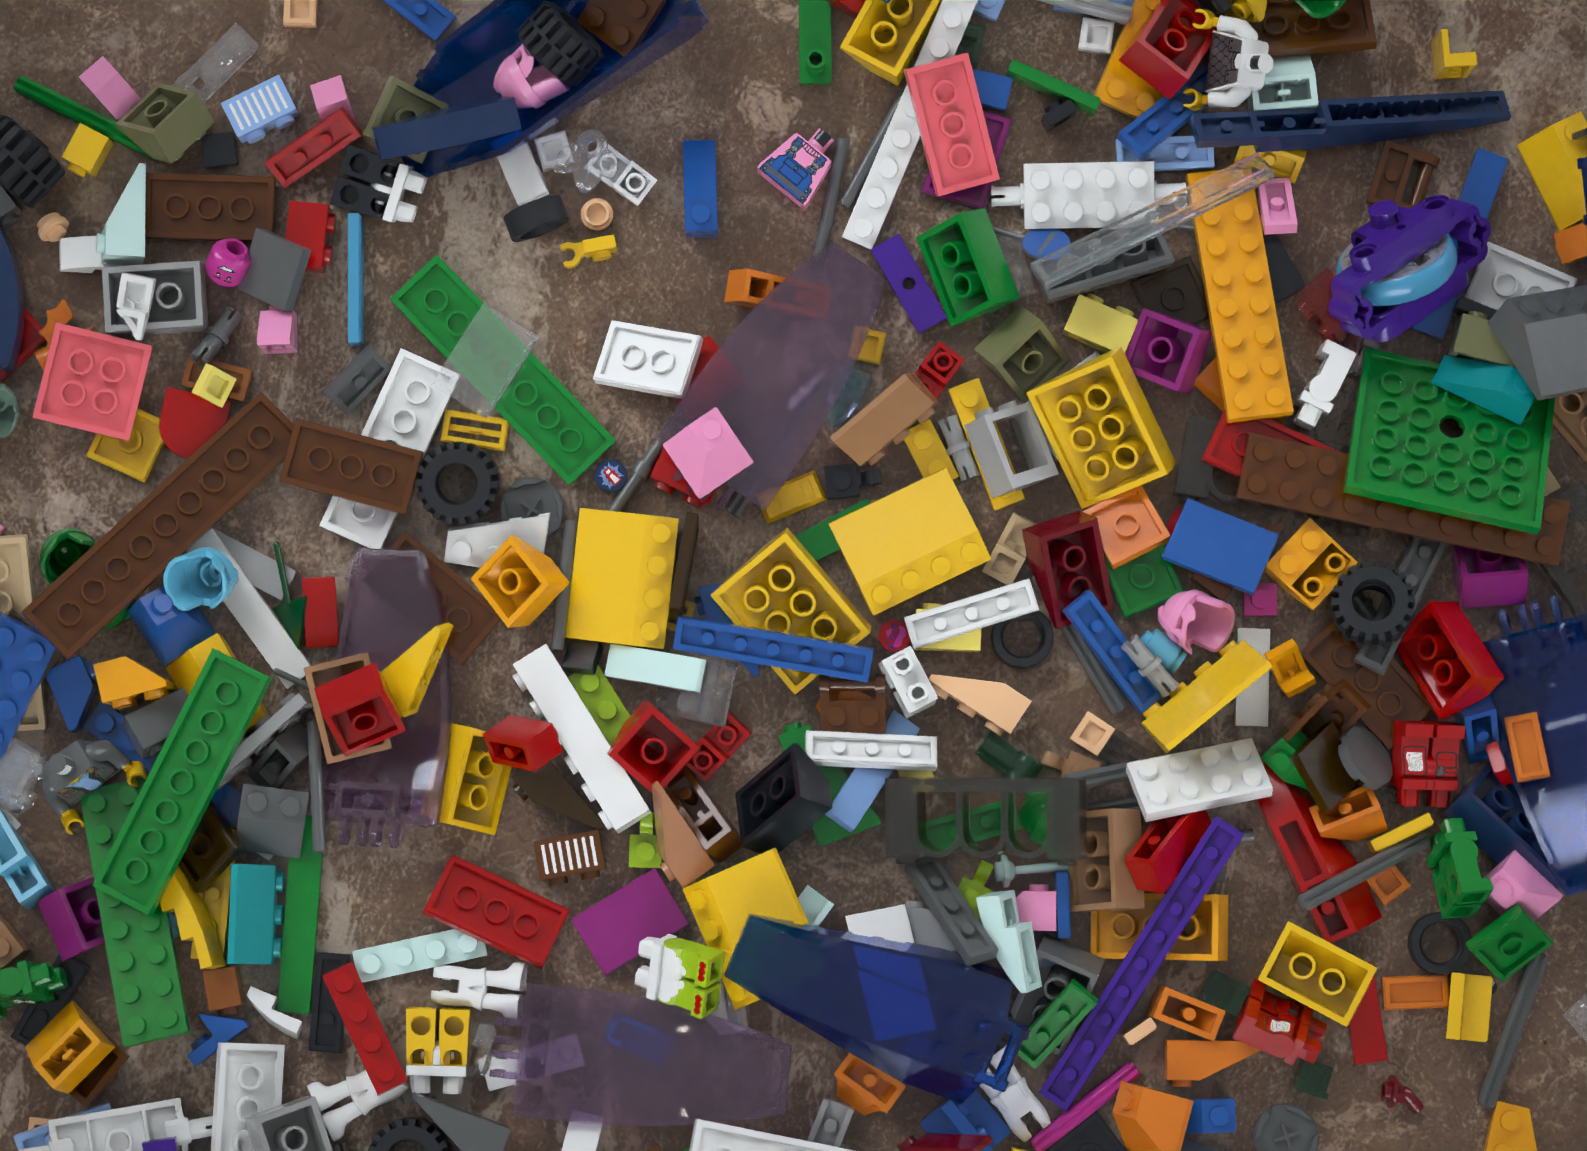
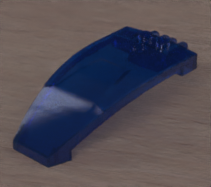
(1549, 676)

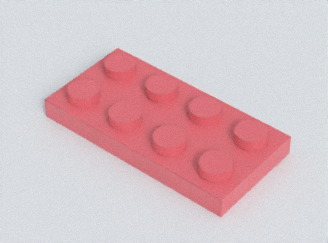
(951, 124)

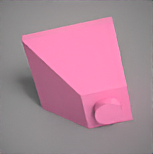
(707, 453)
(1519, 882)

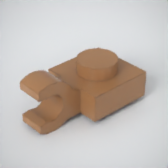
(1074, 763)

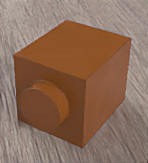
(224, 990)

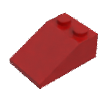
(1168, 46)

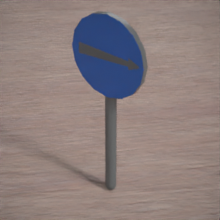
(1038, 241)

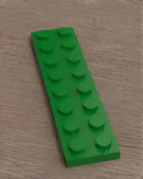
(534, 400)
(182, 782)
(137, 945)

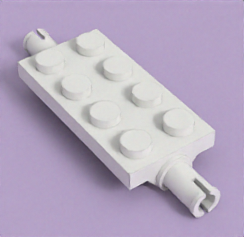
(1083, 193)
(125, 1128)

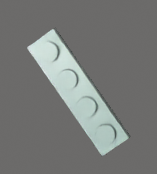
(416, 954)

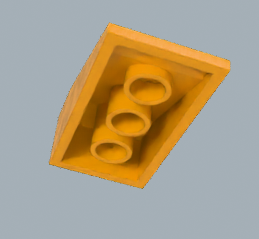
(1201, 940)

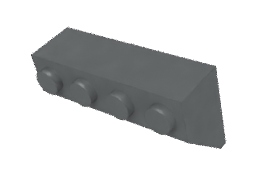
(1138, 261)

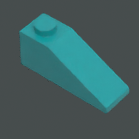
(1487, 385)

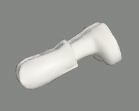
(474, 988)
(363, 1098)
(1016, 1100)

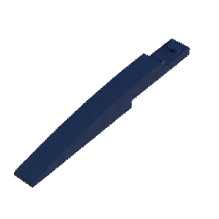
(1349, 121)

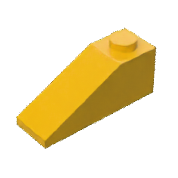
(413, 670)

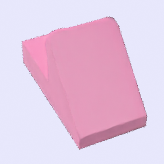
(1277, 207)

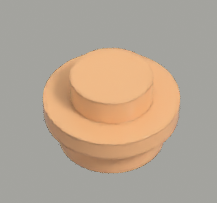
(597, 214)
(52, 227)

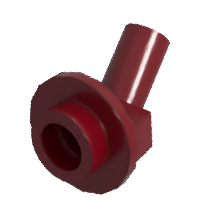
(1394, 1092)

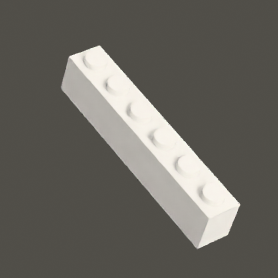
(581, 738)

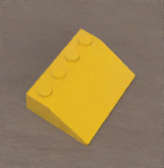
(1102, 428)
(909, 541)
(621, 578)
(793, 595)
(1204, 696)
(727, 899)

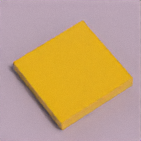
(133, 457)

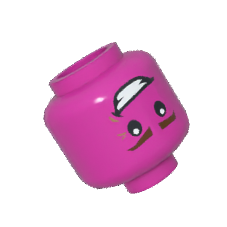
(228, 262)

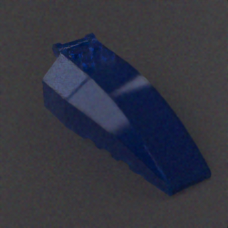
(885, 1001)

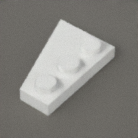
(479, 541)

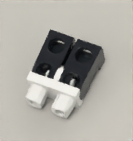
(387, 187)

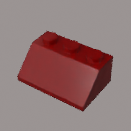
(1448, 658)

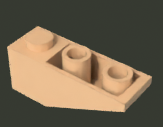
(990, 700)

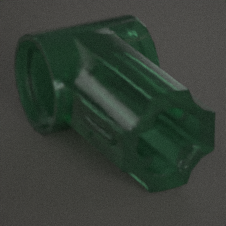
(1007, 759)

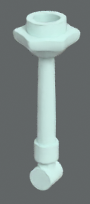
(1006, 870)

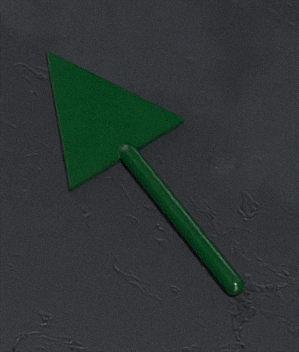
(292, 612)

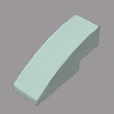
(655, 668)
(1013, 939)

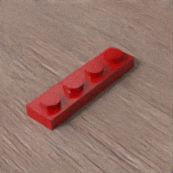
(365, 1028)

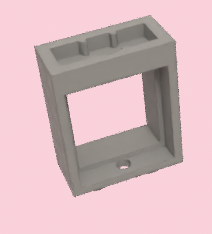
(992, 455)

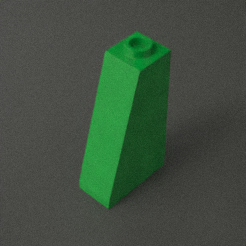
(825, 828)

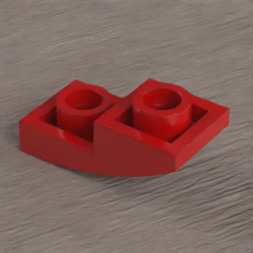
(939, 368)
(320, 612)
(718, 747)

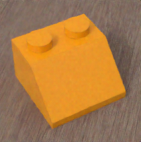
(519, 582)

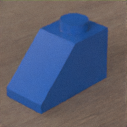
(74, 690)
(1480, 729)
(1212, 1115)

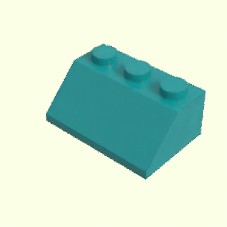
(255, 914)

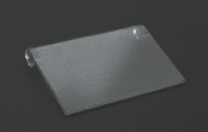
(485, 360)

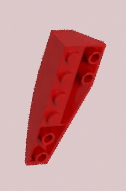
(1314, 860)

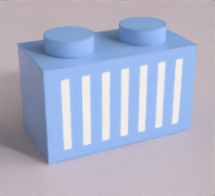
(260, 110)

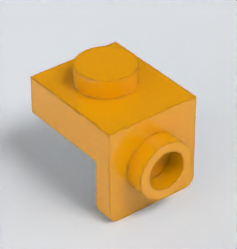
(1289, 669)

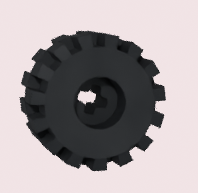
(26, 164)

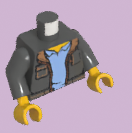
(81, 770)

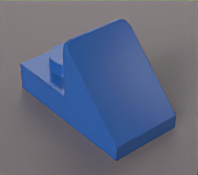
(223, 1030)

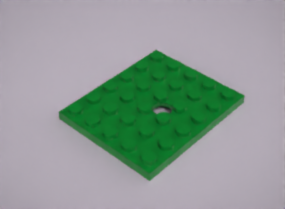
(1404, 458)

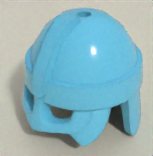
(200, 579)

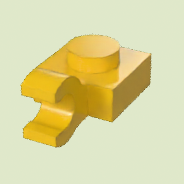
(597, 248)

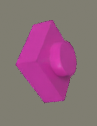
(1262, 603)

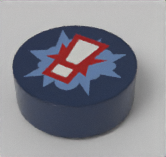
(610, 476)

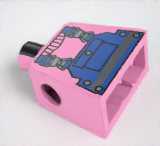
(798, 167)

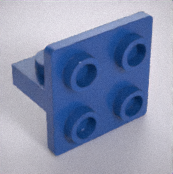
(970, 1117)

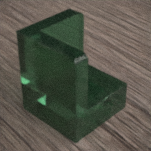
(972, 43)
(1224, 992)
(1312, 1078)

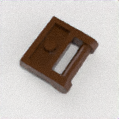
(1393, 172)
(853, 715)

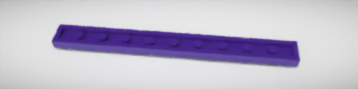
(1142, 963)

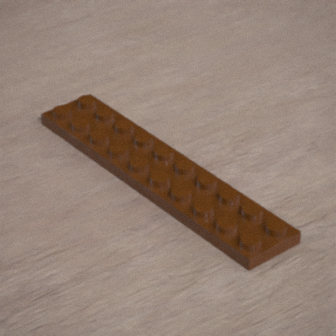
(1313, 483)
(162, 527)

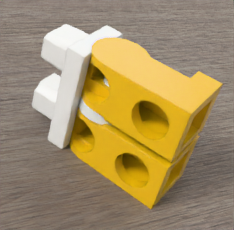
(436, 1057)

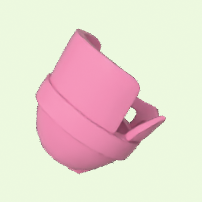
(527, 84)
(1197, 620)

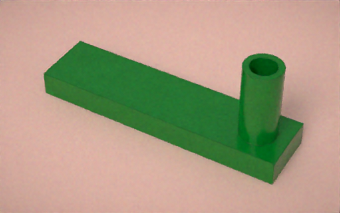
(815, 42)

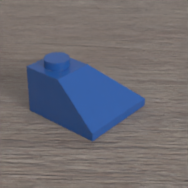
(166, 627)

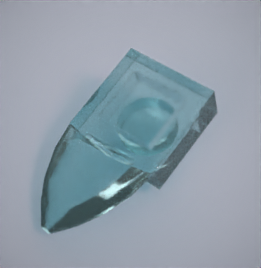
(850, 396)

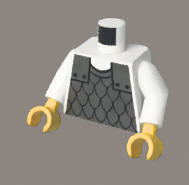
(1235, 63)

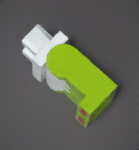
(681, 973)

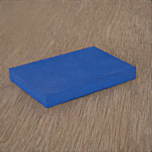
(1220, 547)

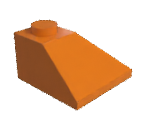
(1150, 1118)

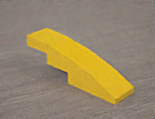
(193, 920)

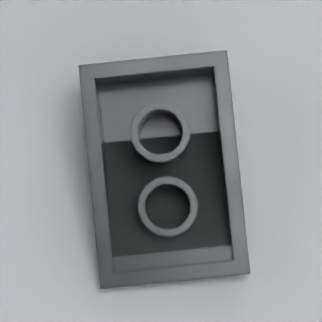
(1058, 965)

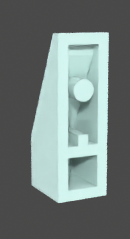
(124, 232)

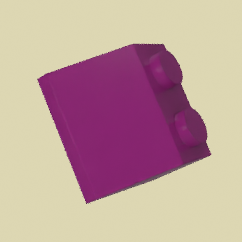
(1167, 350)
(1488, 578)
(74, 918)

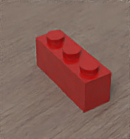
(1165, 850)

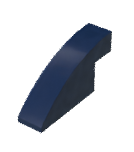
(447, 127)
(11, 306)

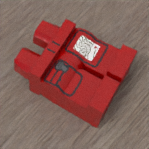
(1425, 759)
(1279, 1026)

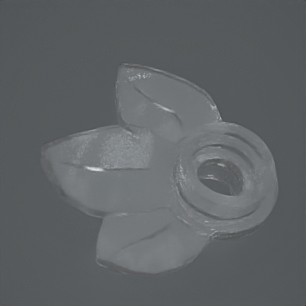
(585, 164)
(482, 1039)

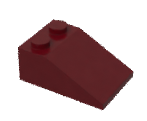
(1067, 561)

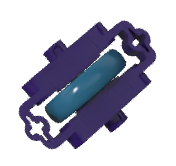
(1406, 265)

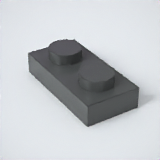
(357, 380)

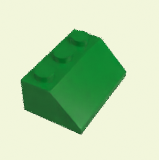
(968, 266)

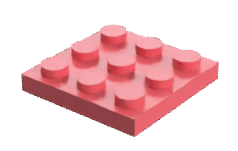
(92, 381)

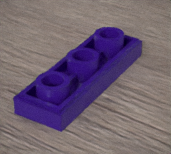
(900, 266)

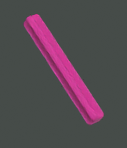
(1084, 1107)

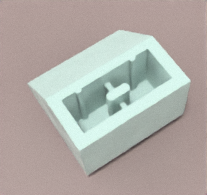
(1287, 86)

